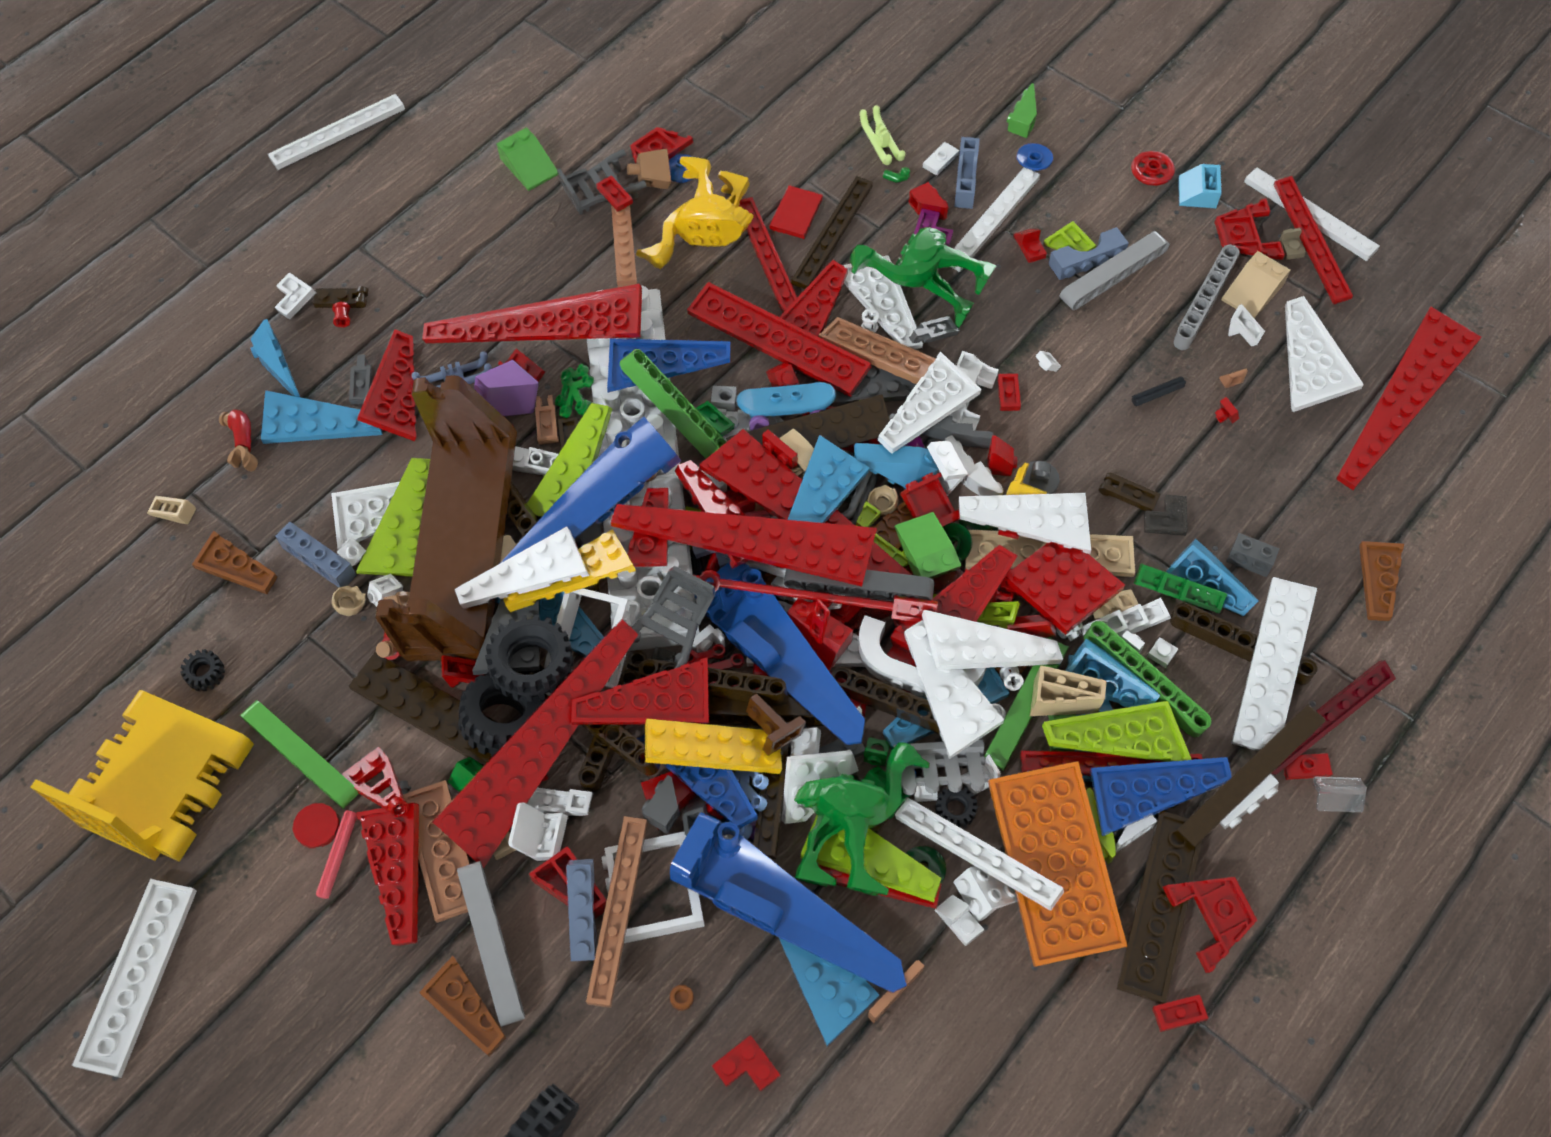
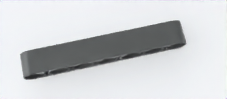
(875, 585)

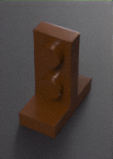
(777, 730)

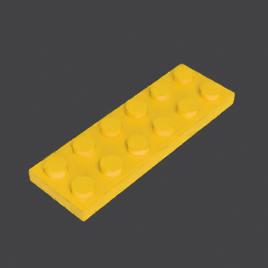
(709, 746)

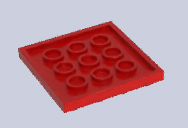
(1063, 584)

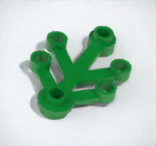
(569, 380)

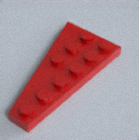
(974, 589)

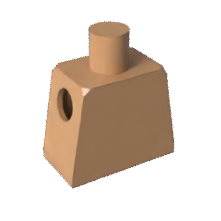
(652, 168)

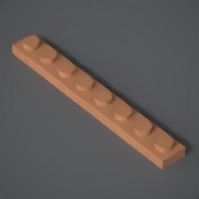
(624, 247)
(617, 912)

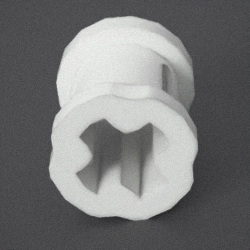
(872, 320)
(1013, 676)

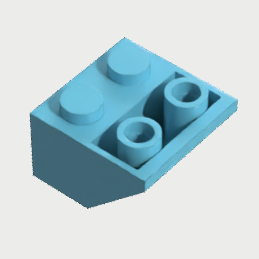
(1200, 186)

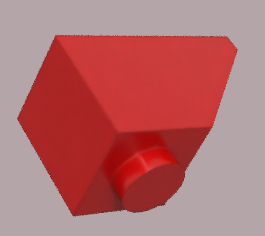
(1001, 457)

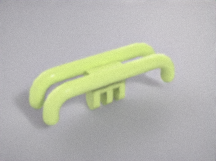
(881, 137)

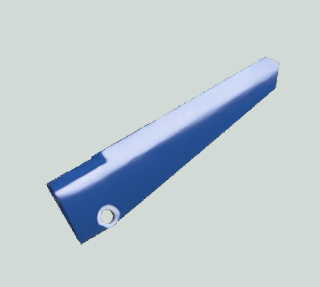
(607, 482)
(774, 643)
(768, 897)

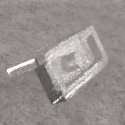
(1340, 794)

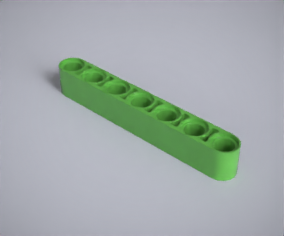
(671, 402)
(1160, 683)
(1016, 719)
(300, 754)

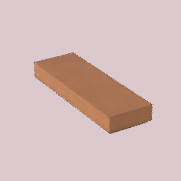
(889, 997)

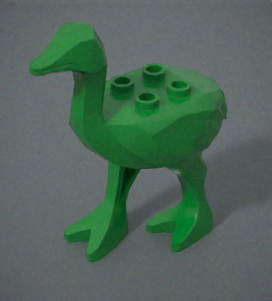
(920, 265)
(855, 808)

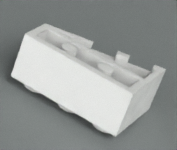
(1266, 789)

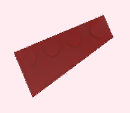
(646, 549)

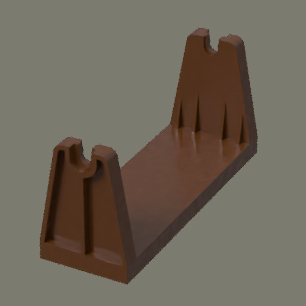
(458, 526)

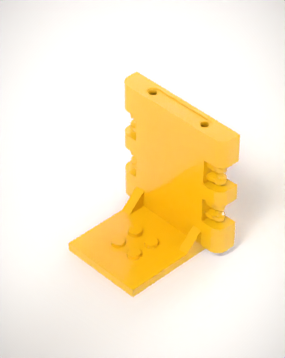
(152, 778)

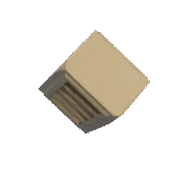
(178, 509)

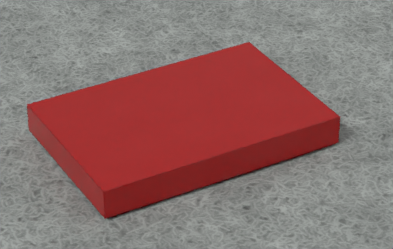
(796, 212)

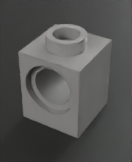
(724, 398)

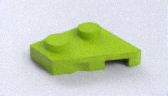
(1070, 236)

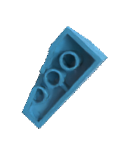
(271, 356)
(899, 467)
(1202, 567)
(1121, 683)

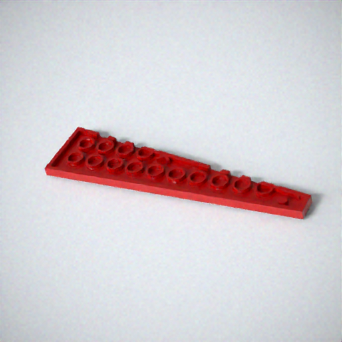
(582, 316)
(1425, 367)
(771, 484)
(801, 546)
(487, 804)

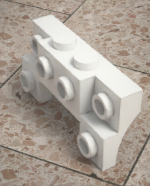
(981, 375)

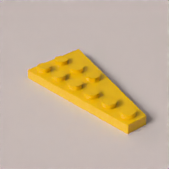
(602, 559)

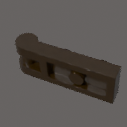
(328, 296)
(1129, 492)

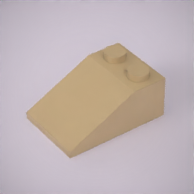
(1256, 284)

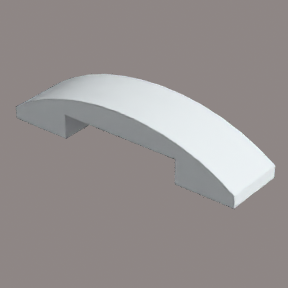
(555, 801)

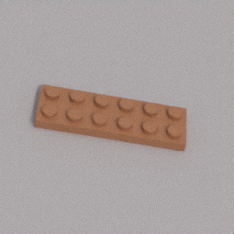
(878, 350)
(438, 853)

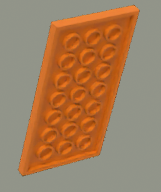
(1053, 832)

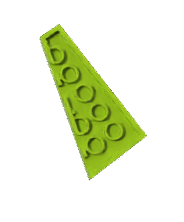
(1134, 731)

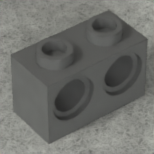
(1252, 555)

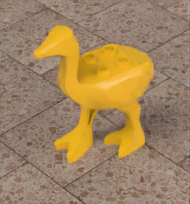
(706, 218)

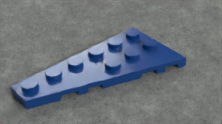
(669, 356)
(718, 789)
(1141, 790)

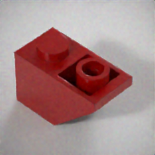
(928, 198)
(782, 375)

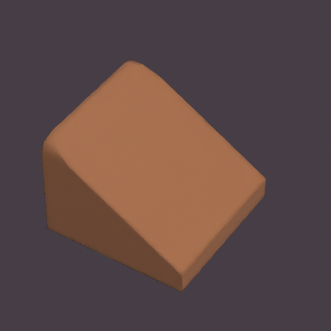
(1233, 378)

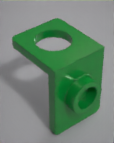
(873, 756)

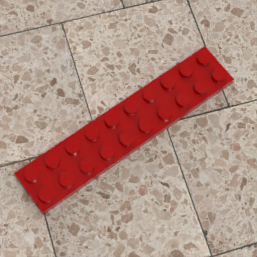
(779, 338)

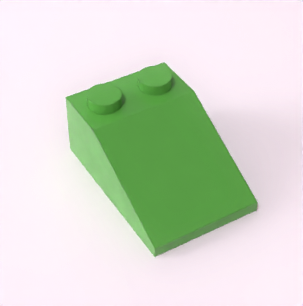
(526, 159)
(927, 547)

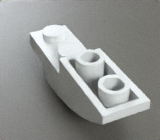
(533, 460)
(979, 477)

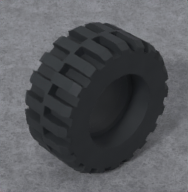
(477, 728)

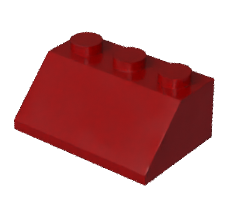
(835, 640)

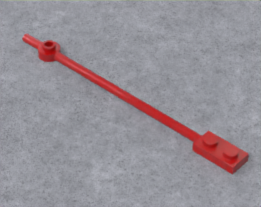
(902, 607)

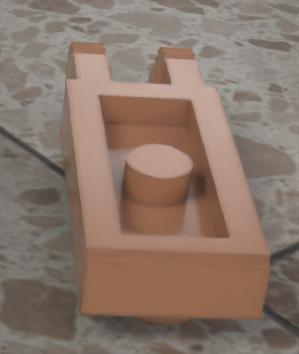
(546, 421)

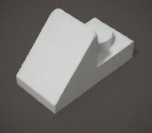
(1246, 325)
(958, 918)

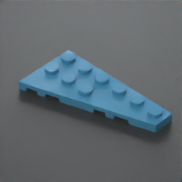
(826, 483)

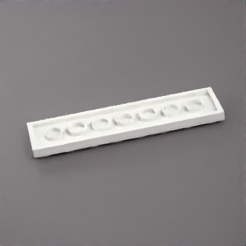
(1274, 663)
(134, 979)

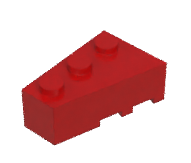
(553, 879)

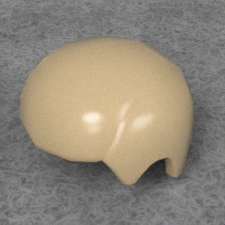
(884, 499)
(348, 600)

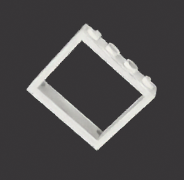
(568, 614)
(665, 927)

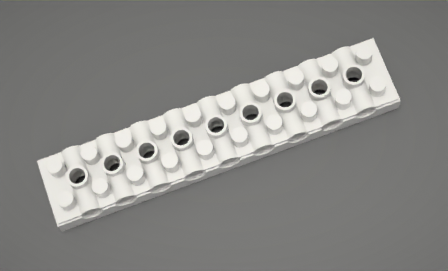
(627, 408)

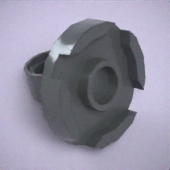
(1042, 476)

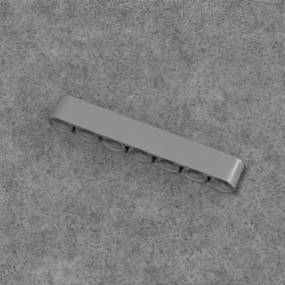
(1114, 270)
(1206, 297)
(491, 944)

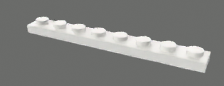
(336, 131)
(997, 213)
(1326, 222)
(980, 854)

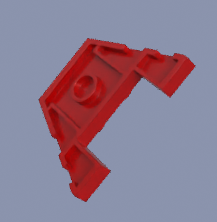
(1239, 230)
(1223, 910)

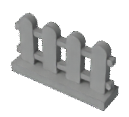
(937, 756)

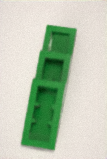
(1180, 588)

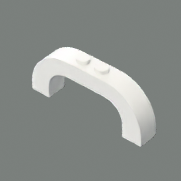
(890, 670)

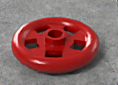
(1153, 168)

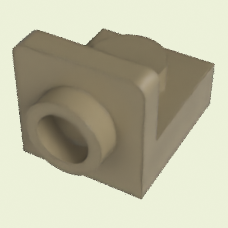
(1292, 244)

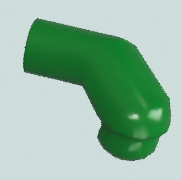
(897, 177)

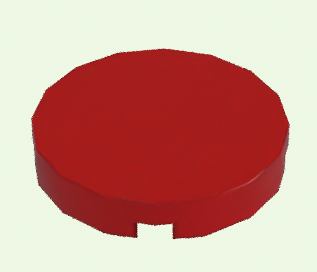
(316, 825)

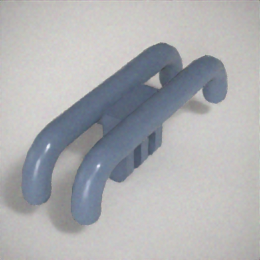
(458, 370)

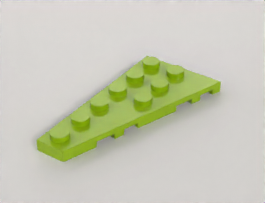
(574, 458)
(396, 537)
(882, 862)

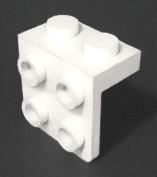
(948, 464)
(537, 833)
(983, 892)

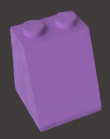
(508, 389)

